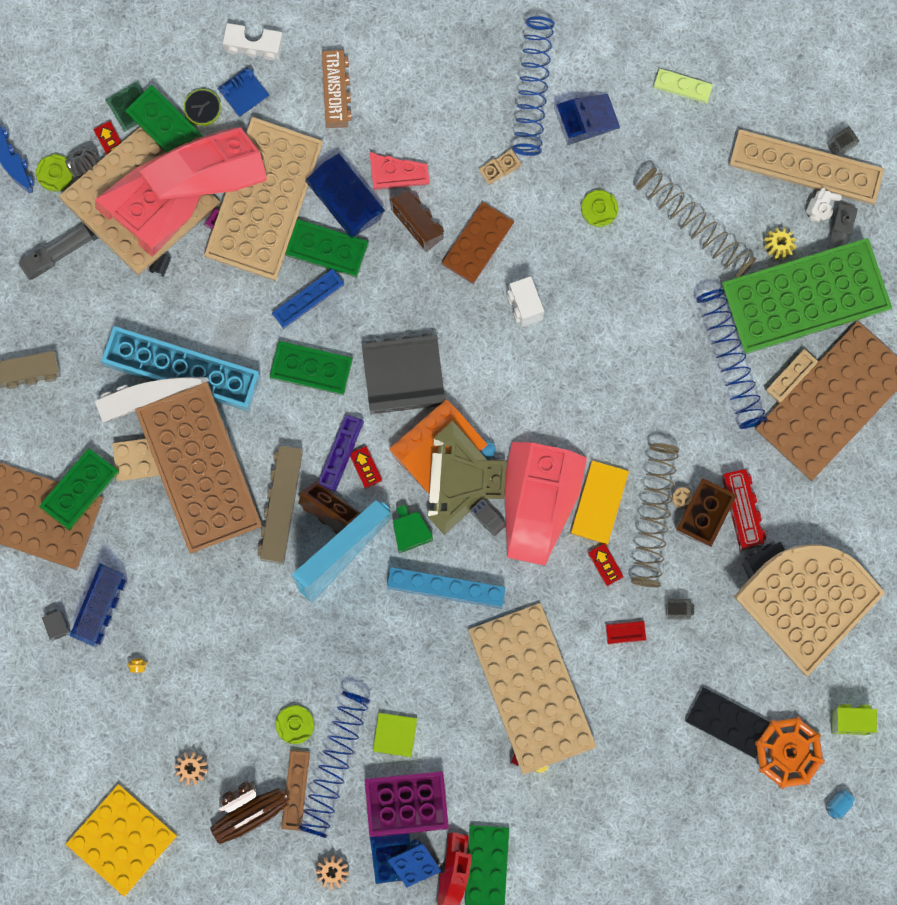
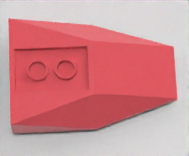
(141, 212)

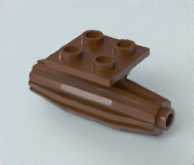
(246, 811)

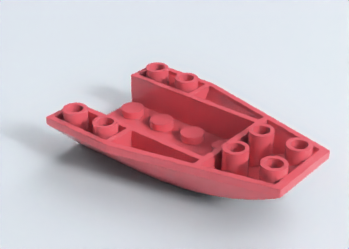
(207, 166)
(539, 497)

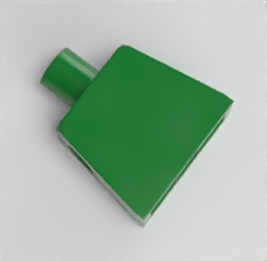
(410, 530)

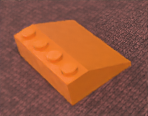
(416, 447)

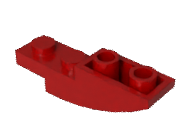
(457, 869)

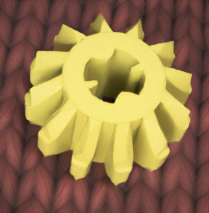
(781, 250)

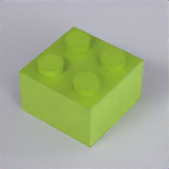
(854, 721)

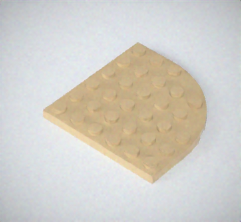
(809, 600)

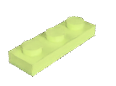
(683, 86)

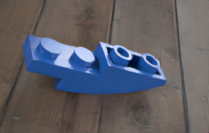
(13, 164)

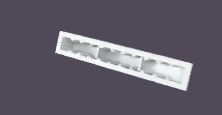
(130, 398)

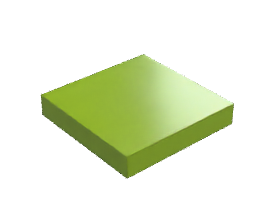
(395, 735)

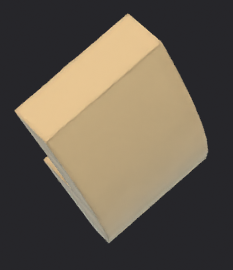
(500, 167)

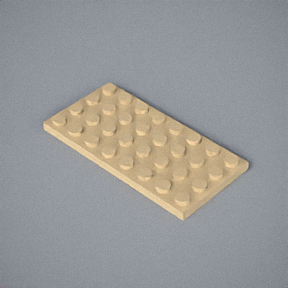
(260, 219)
(532, 689)

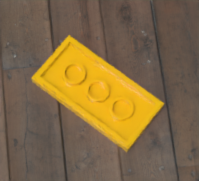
(599, 502)

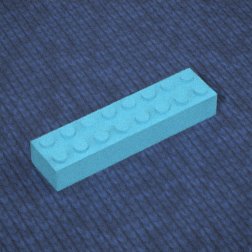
(161, 360)

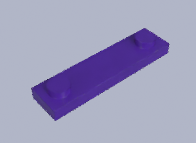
(341, 452)

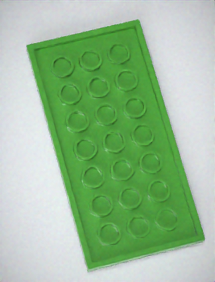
(806, 296)

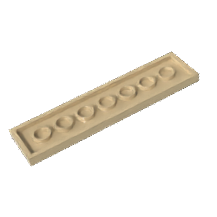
(806, 167)

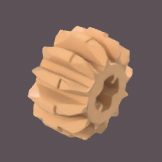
(185, 774)
(325, 870)

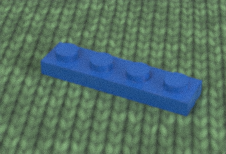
(308, 299)

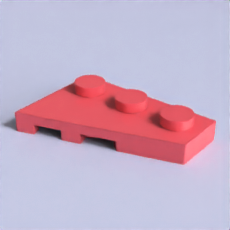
(397, 173)

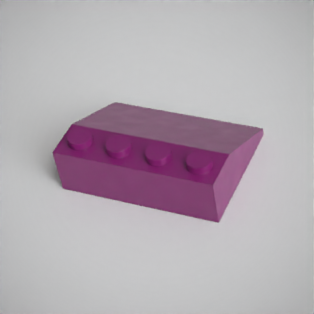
(406, 804)

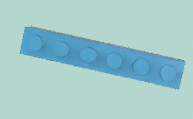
(446, 588)

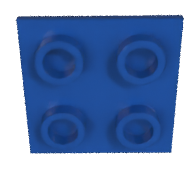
(243, 91)
(414, 864)

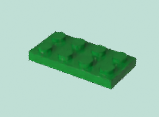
(161, 120)
(326, 248)
(311, 368)
(78, 489)
(488, 865)

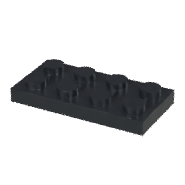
(727, 722)

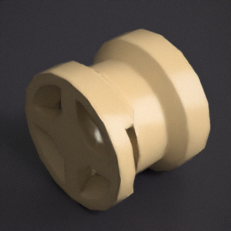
(684, 495)

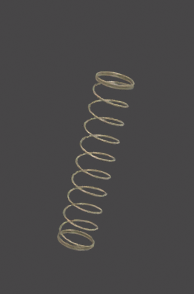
(651, 174)
(640, 580)

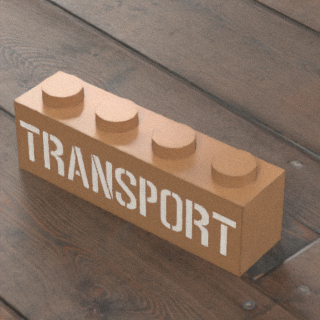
(335, 89)

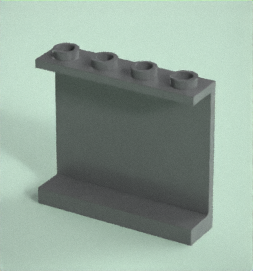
(403, 373)

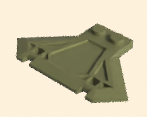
(461, 478)

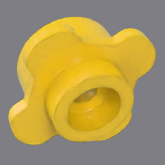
(137, 665)

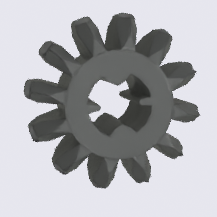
(81, 161)

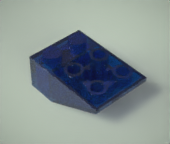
(586, 117)
(384, 848)

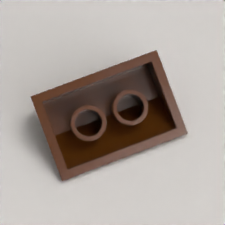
(417, 220)
(327, 507)
(706, 512)

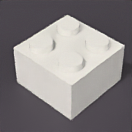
(525, 301)

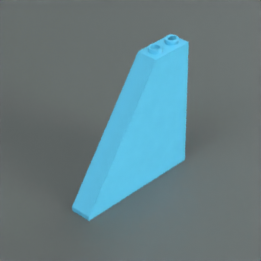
(337, 554)

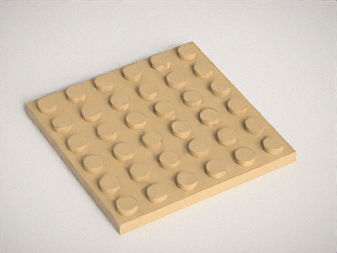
(81, 197)

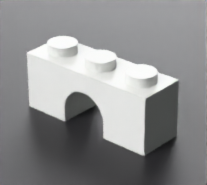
(268, 46)

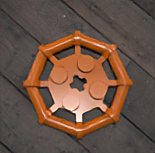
(779, 755)

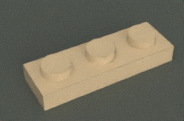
(791, 376)

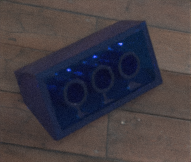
(345, 195)
(98, 606)

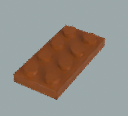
(478, 243)

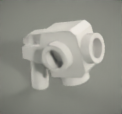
(819, 206)

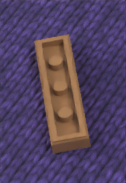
(296, 789)

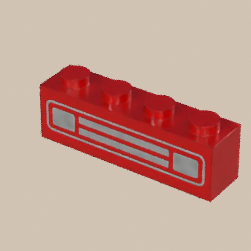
(743, 511)

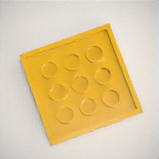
(121, 840)

